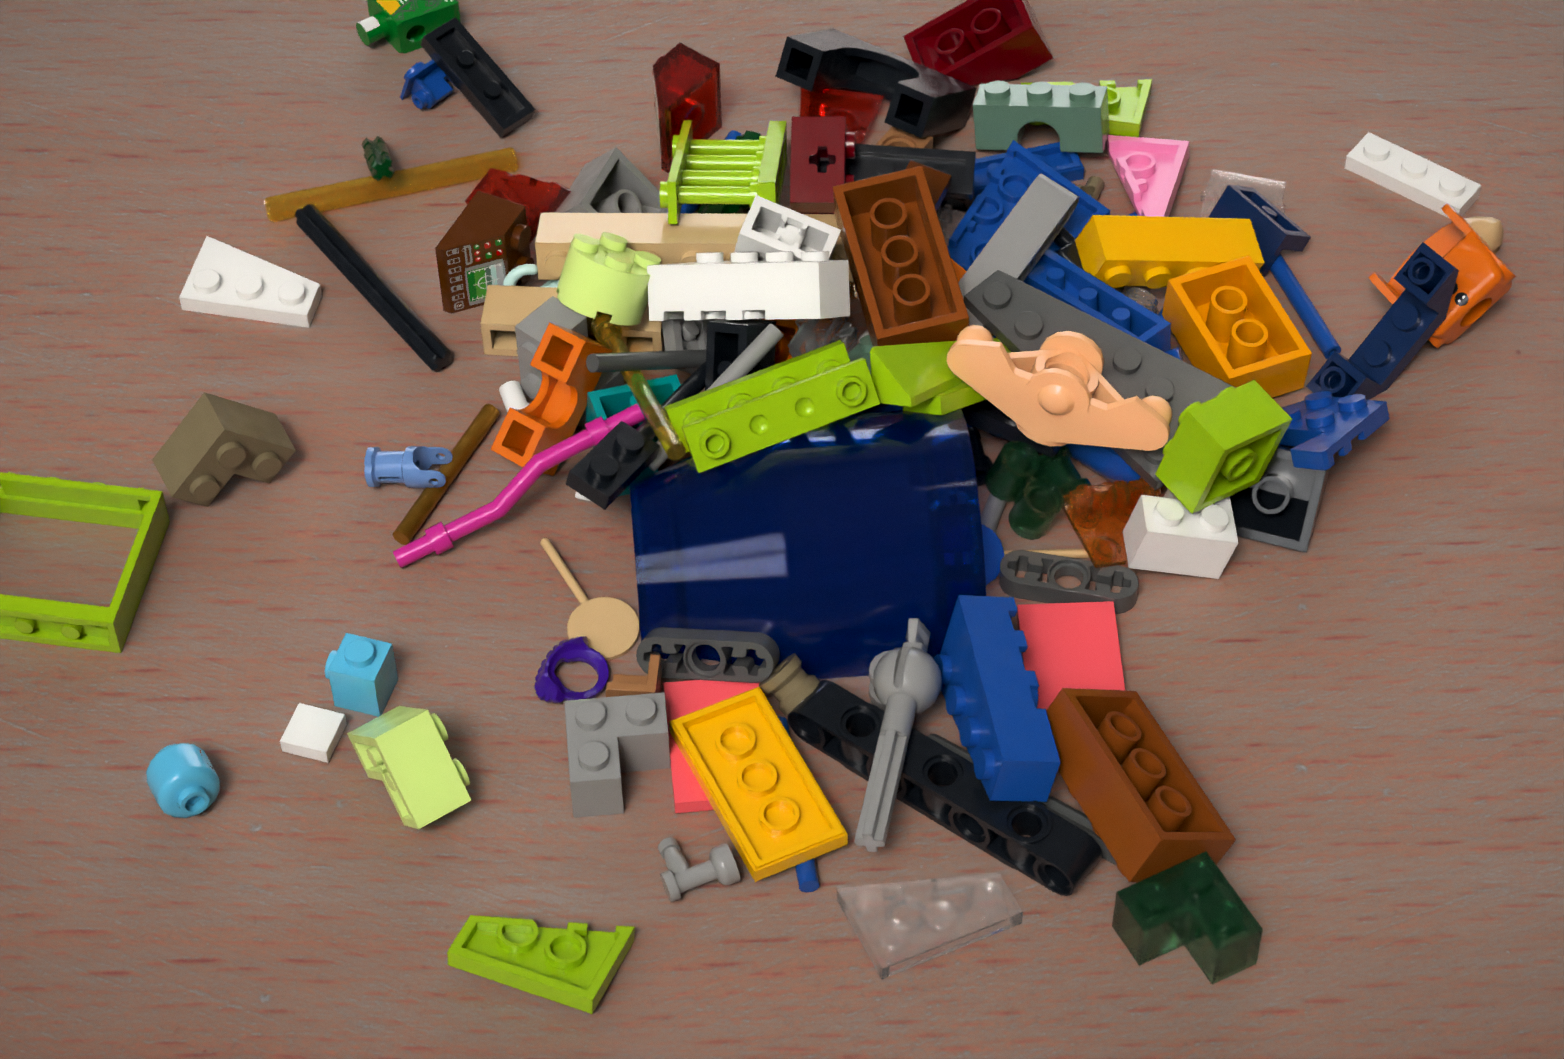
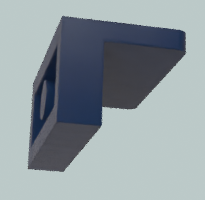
(1271, 226)

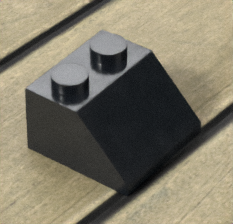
(1282, 504)

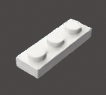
(1411, 175)

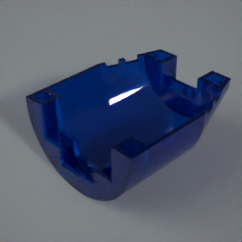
(816, 540)

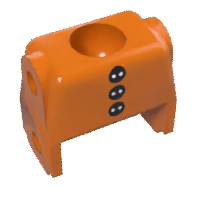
(1479, 282)

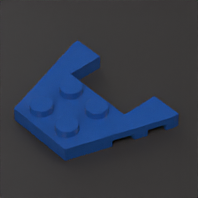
(1327, 426)

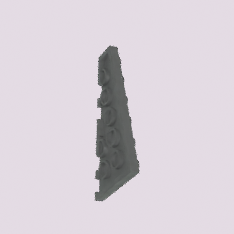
(1026, 317)

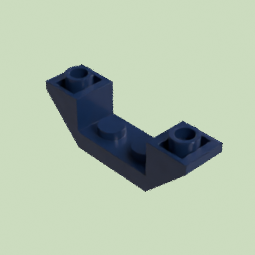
(1398, 334)

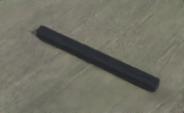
(373, 288)

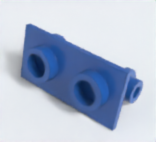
(426, 84)

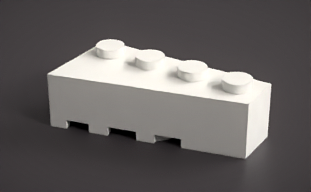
(750, 287)

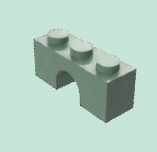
(1074, 111)

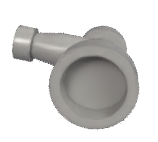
(682, 877)

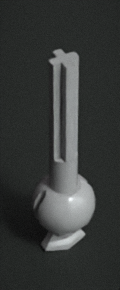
(906, 685)

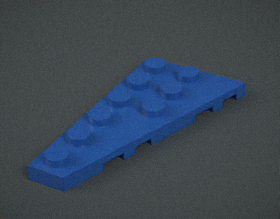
(1001, 195)

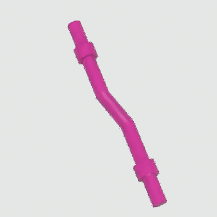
(440, 536)

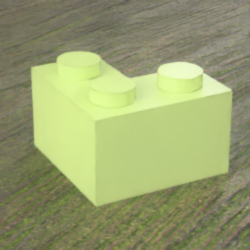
(411, 759)

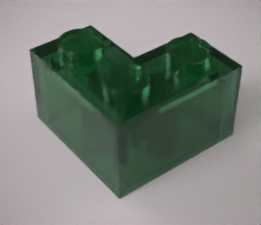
(1189, 908)

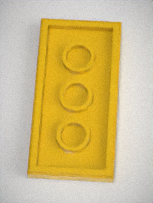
(758, 784)

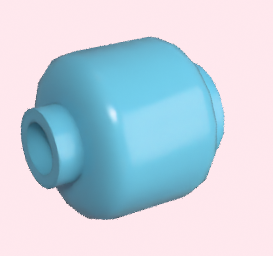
(181, 777)

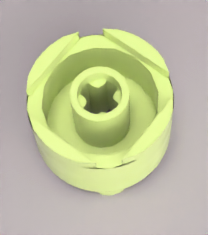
(606, 278)

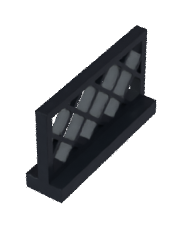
(881, 160)

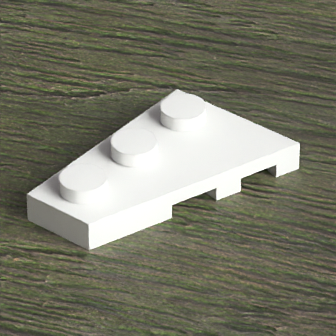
(248, 287)

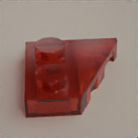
(525, 190)

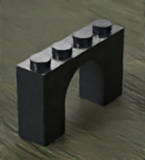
(920, 97)

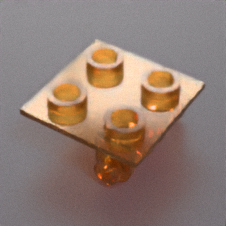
(1101, 514)

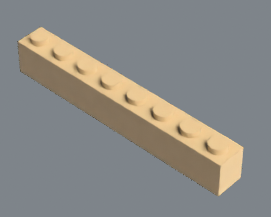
(650, 234)

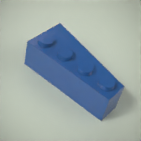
(997, 700)

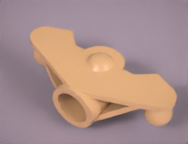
(1059, 392)

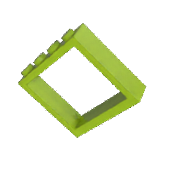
(94, 503)

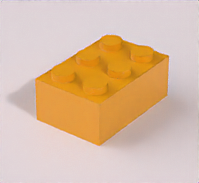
(1236, 327)

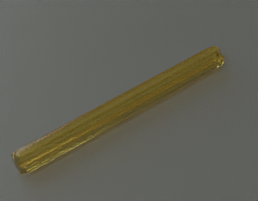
(402, 183)

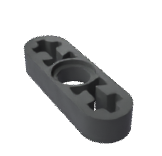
(1056, 566)
(689, 666)

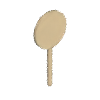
(605, 621)

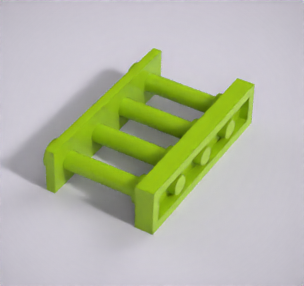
(724, 170)
(772, 405)

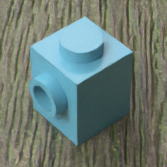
(362, 674)

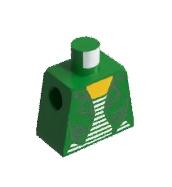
(405, 21)

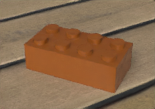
(899, 259)
(1133, 782)

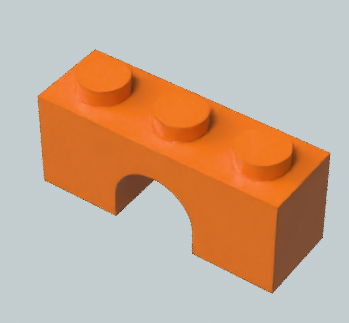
(559, 401)

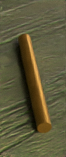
(461, 453)

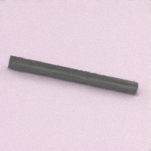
(645, 360)

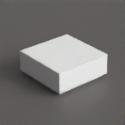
(313, 732)

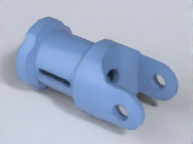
(406, 466)

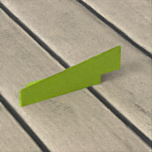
(920, 378)

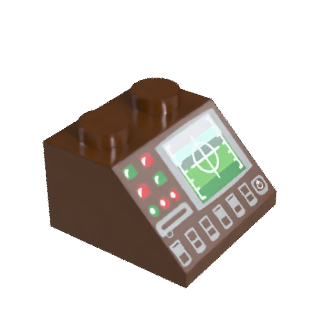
(481, 250)

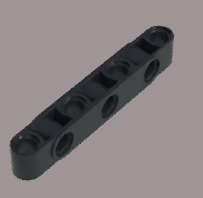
(848, 732)

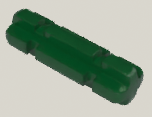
(378, 158)

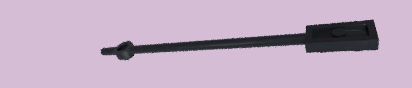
(624, 452)

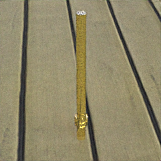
(611, 337)

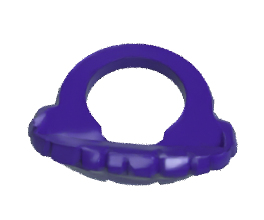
(550, 688)

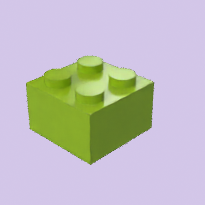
(1222, 445)

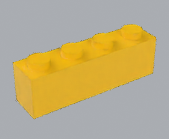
(1161, 248)

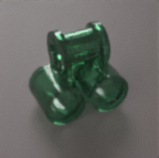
(1034, 485)

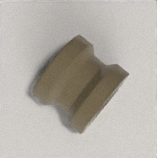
(789, 683)

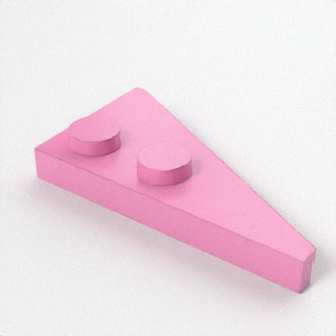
(1149, 171)

